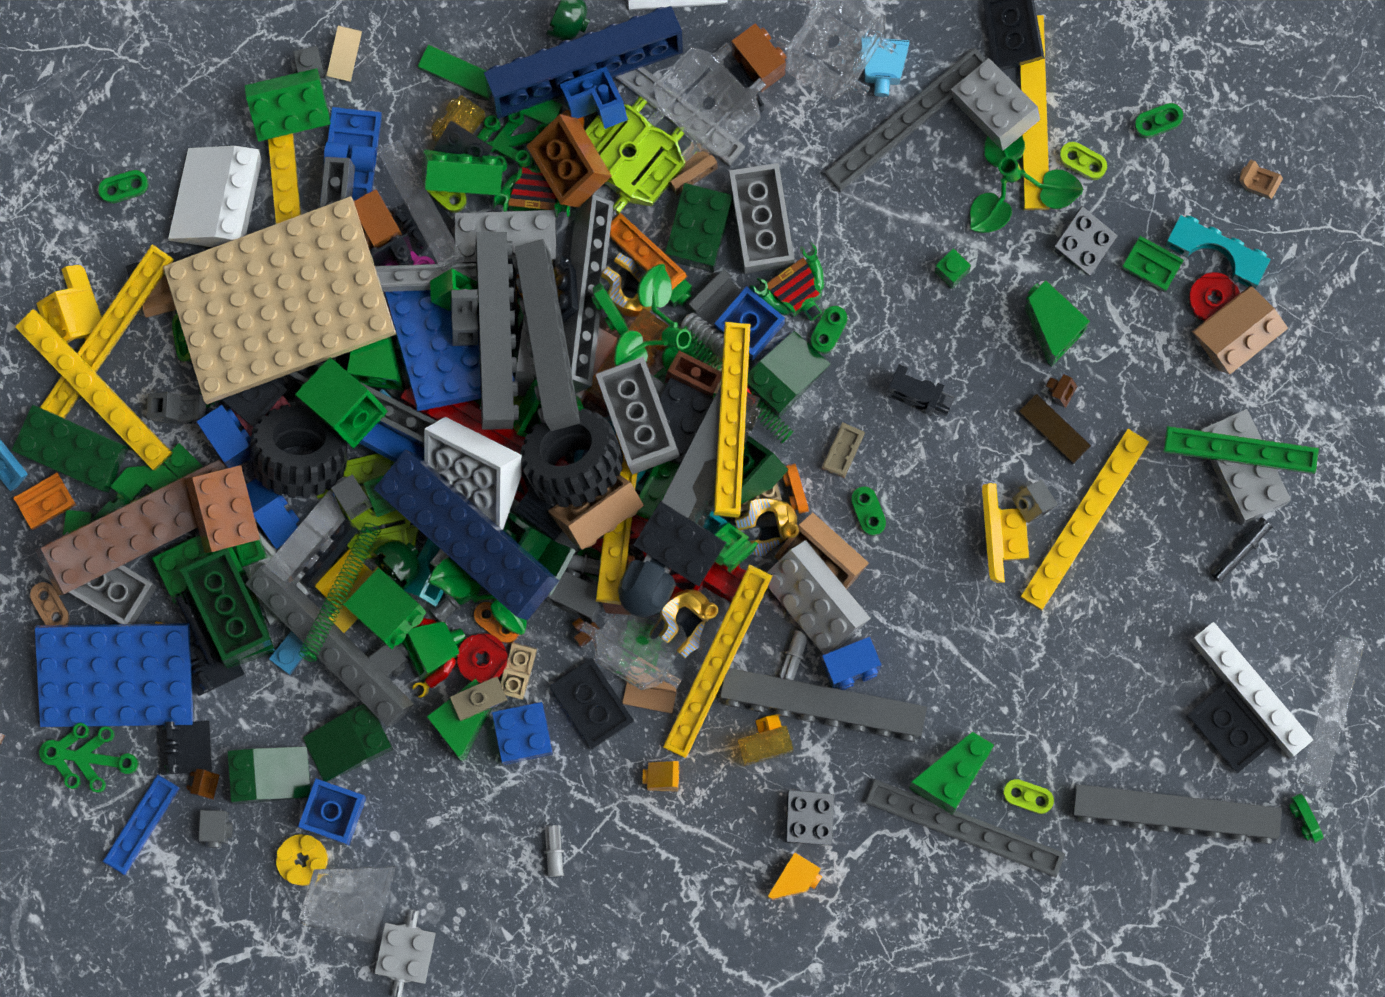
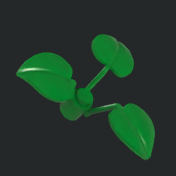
(991, 213)
(654, 291)
(459, 585)

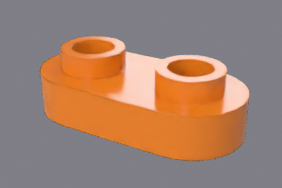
(798, 499)
(491, 625)

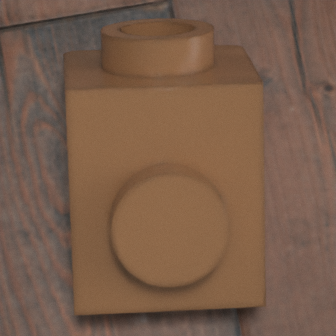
(1260, 180)

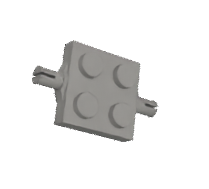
(405, 953)

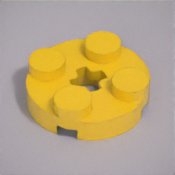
(288, 854)

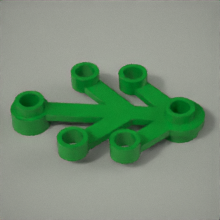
(503, 142)
(84, 756)

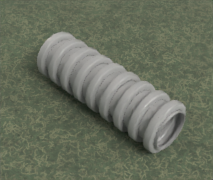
(707, 333)

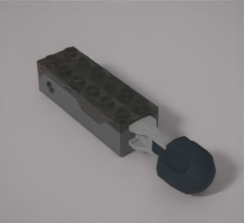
(647, 584)

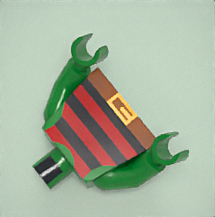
(529, 192)
(795, 287)

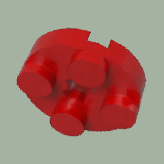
(1203, 287)
(482, 644)

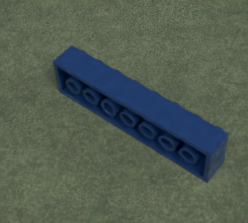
(618, 47)
(466, 535)

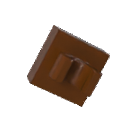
(1062, 390)
(582, 638)
(204, 783)

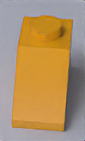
(662, 776)
(796, 878)

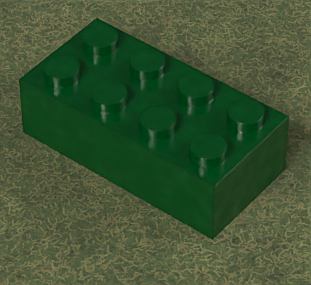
(70, 448)
(226, 606)

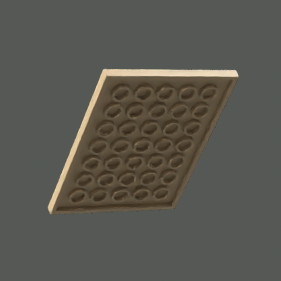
(279, 300)

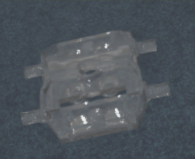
(848, 56)
(734, 107)
(638, 664)

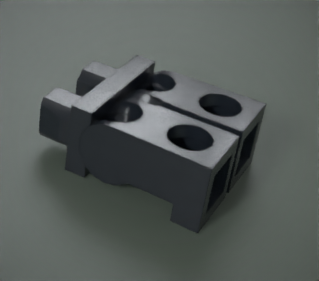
(919, 393)

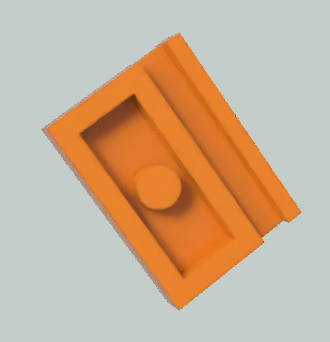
(44, 501)

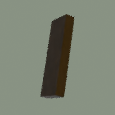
(1054, 429)

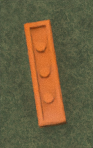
(642, 249)

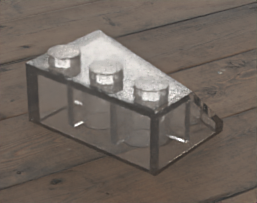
(305, 542)
(348, 901)

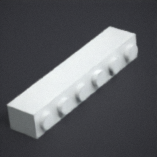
(1251, 690)

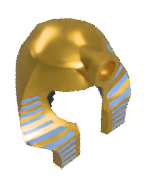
(627, 298)
(775, 519)
(690, 611)

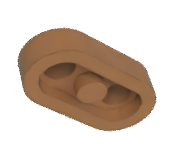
(49, 607)

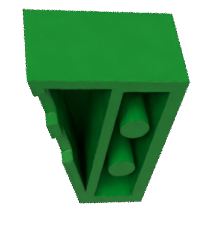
(461, 173)
(953, 773)

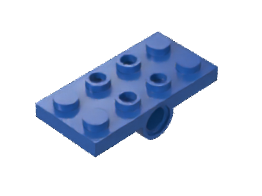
(355, 136)

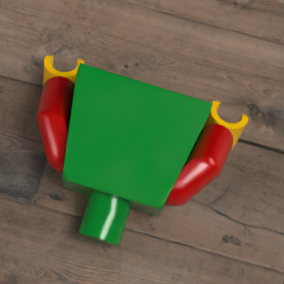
(432, 651)

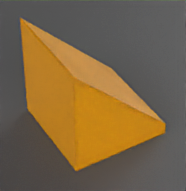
(768, 723)

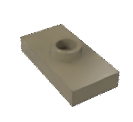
(843, 450)
(478, 698)

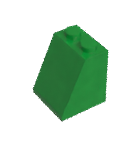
(1054, 321)
(377, 365)
(341, 402)
(385, 608)
(457, 733)

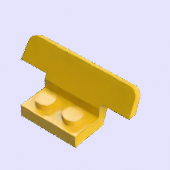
(73, 310)
(1004, 533)
(345, 617)

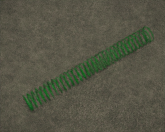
(790, 432)
(310, 653)

